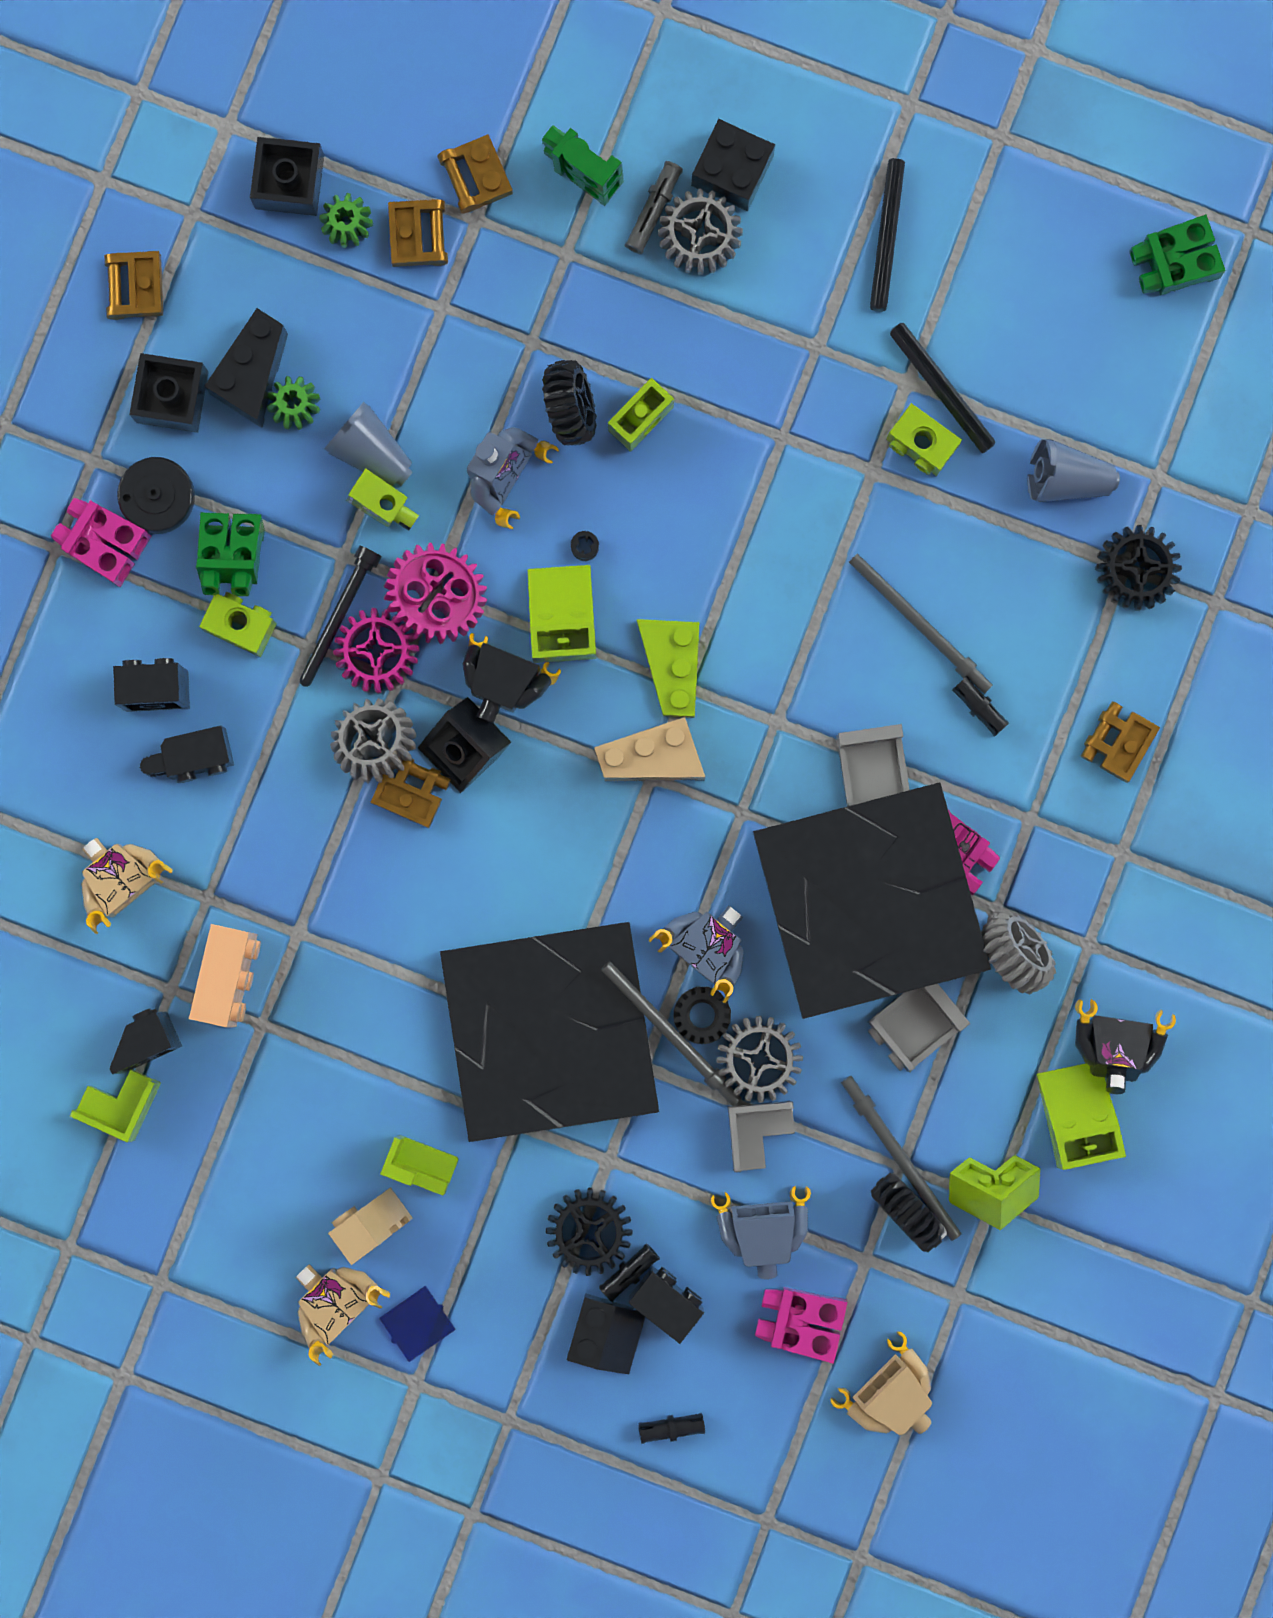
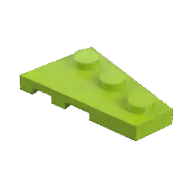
(673, 663)

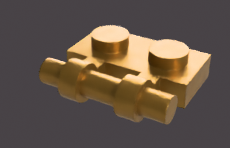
(1129, 746)
(408, 800)

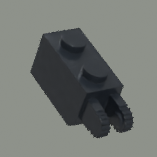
(191, 755)

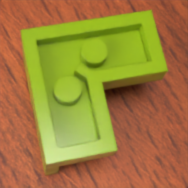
(122, 1114)
(419, 1165)
(994, 1194)

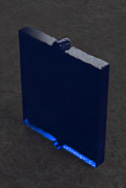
(417, 1323)

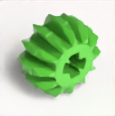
(336, 227)
(289, 391)

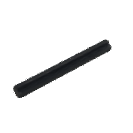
(887, 234)
(942, 387)

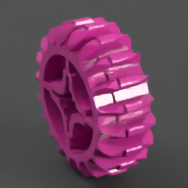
(362, 651)

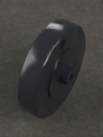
(156, 495)

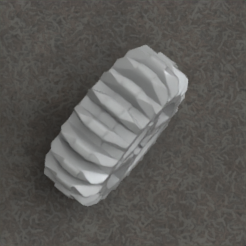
(689, 227)
(358, 759)
(1018, 952)
(786, 1067)

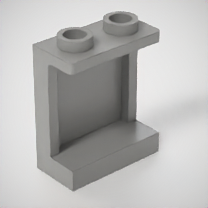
(872, 763)
(916, 1025)

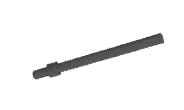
(964, 665)
(711, 1075)
(865, 1106)

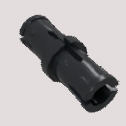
(980, 706)
(629, 1272)
(671, 1428)

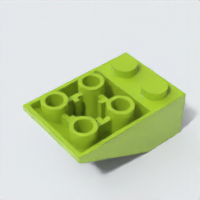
(561, 614)
(1080, 1117)

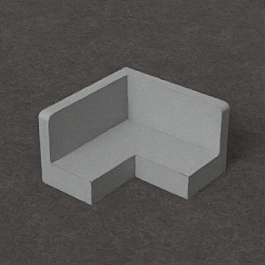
(748, 1127)

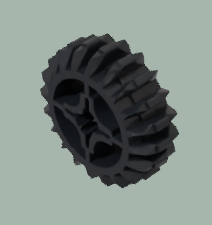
(569, 402)
(1139, 555)
(908, 1212)
(566, 1247)

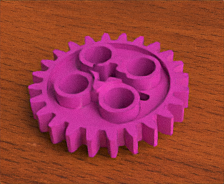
(458, 610)

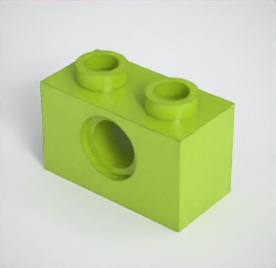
(641, 414)
(917, 423)
(219, 620)

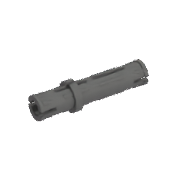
(659, 196)

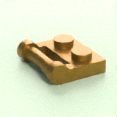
(485, 171)
(407, 233)
(144, 284)

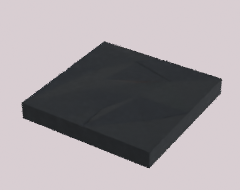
(871, 900)
(547, 1032)

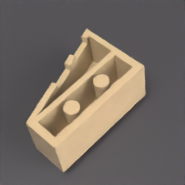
(652, 754)
(365, 1229)

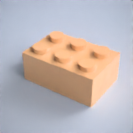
(224, 976)

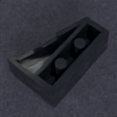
(250, 367)

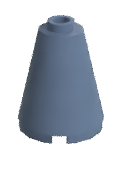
(369, 445)
(1068, 474)

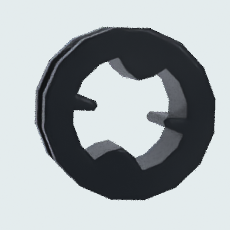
(575, 544)

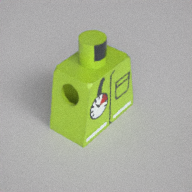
(370, 491)

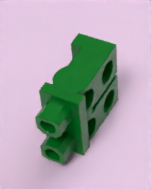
(581, 165)
(1178, 257)
(229, 552)

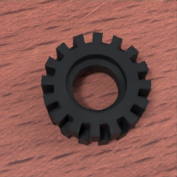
(686, 1027)

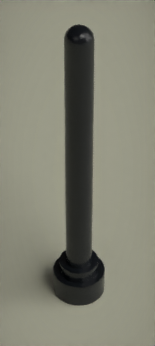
(364, 562)

